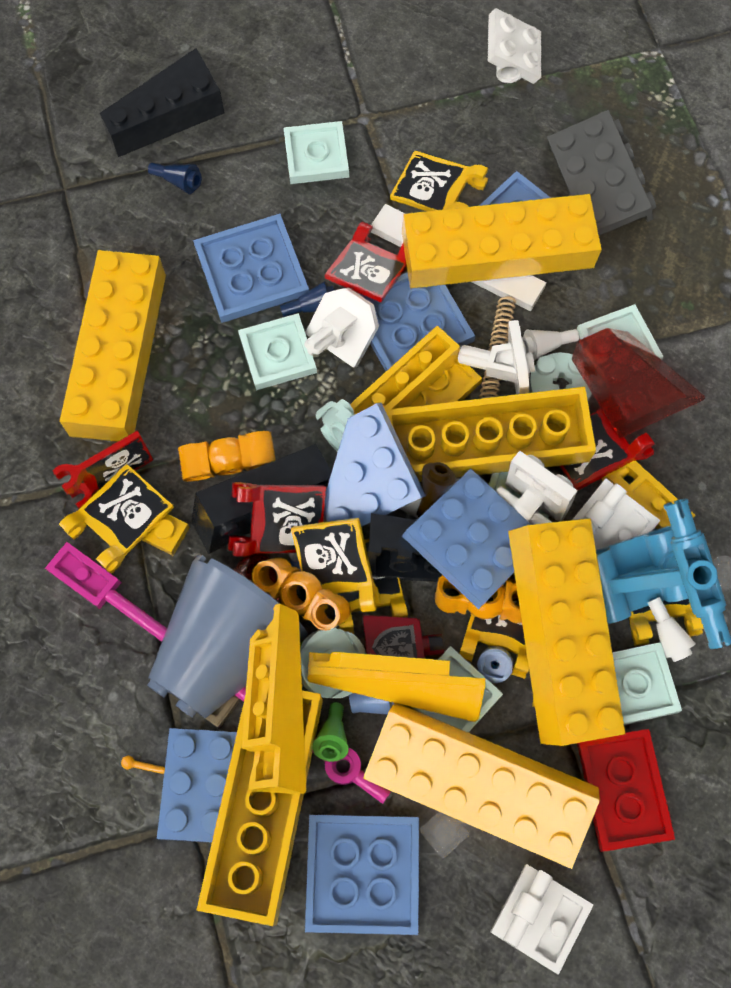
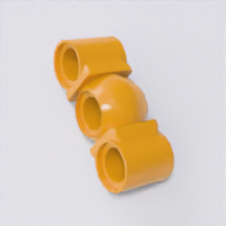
(226, 456)
(316, 596)
(501, 604)

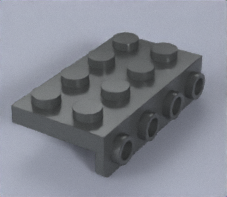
(601, 165)

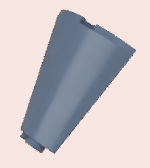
(209, 638)

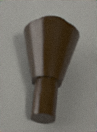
(435, 482)

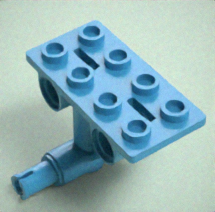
(666, 565)

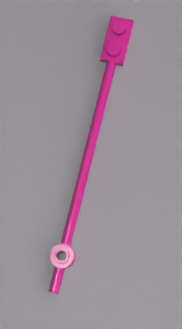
(99, 586)

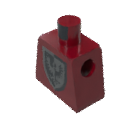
(399, 637)

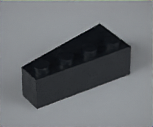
(164, 105)
(219, 515)
(392, 555)

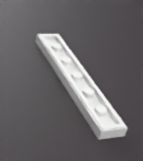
(523, 289)

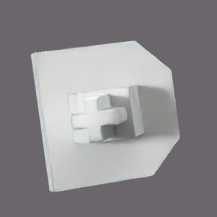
(343, 326)
(504, 361)

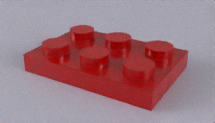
(630, 791)

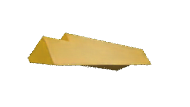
(400, 680)
(275, 706)

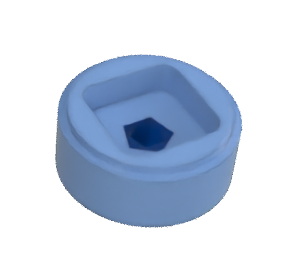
(495, 664)

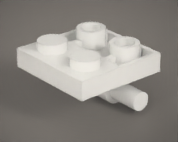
(537, 489)
(615, 515)
(541, 918)

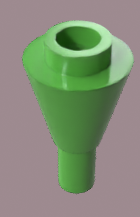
(331, 740)

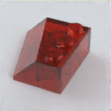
(630, 381)

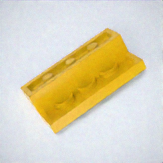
(422, 377)

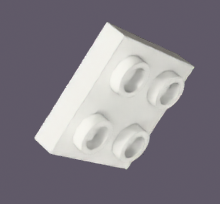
(513, 48)

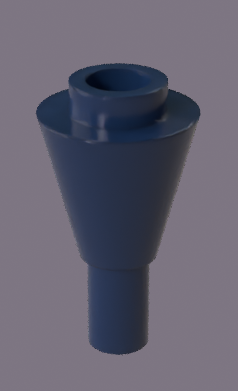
(184, 177)
(308, 302)

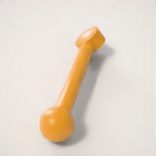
(129, 762)

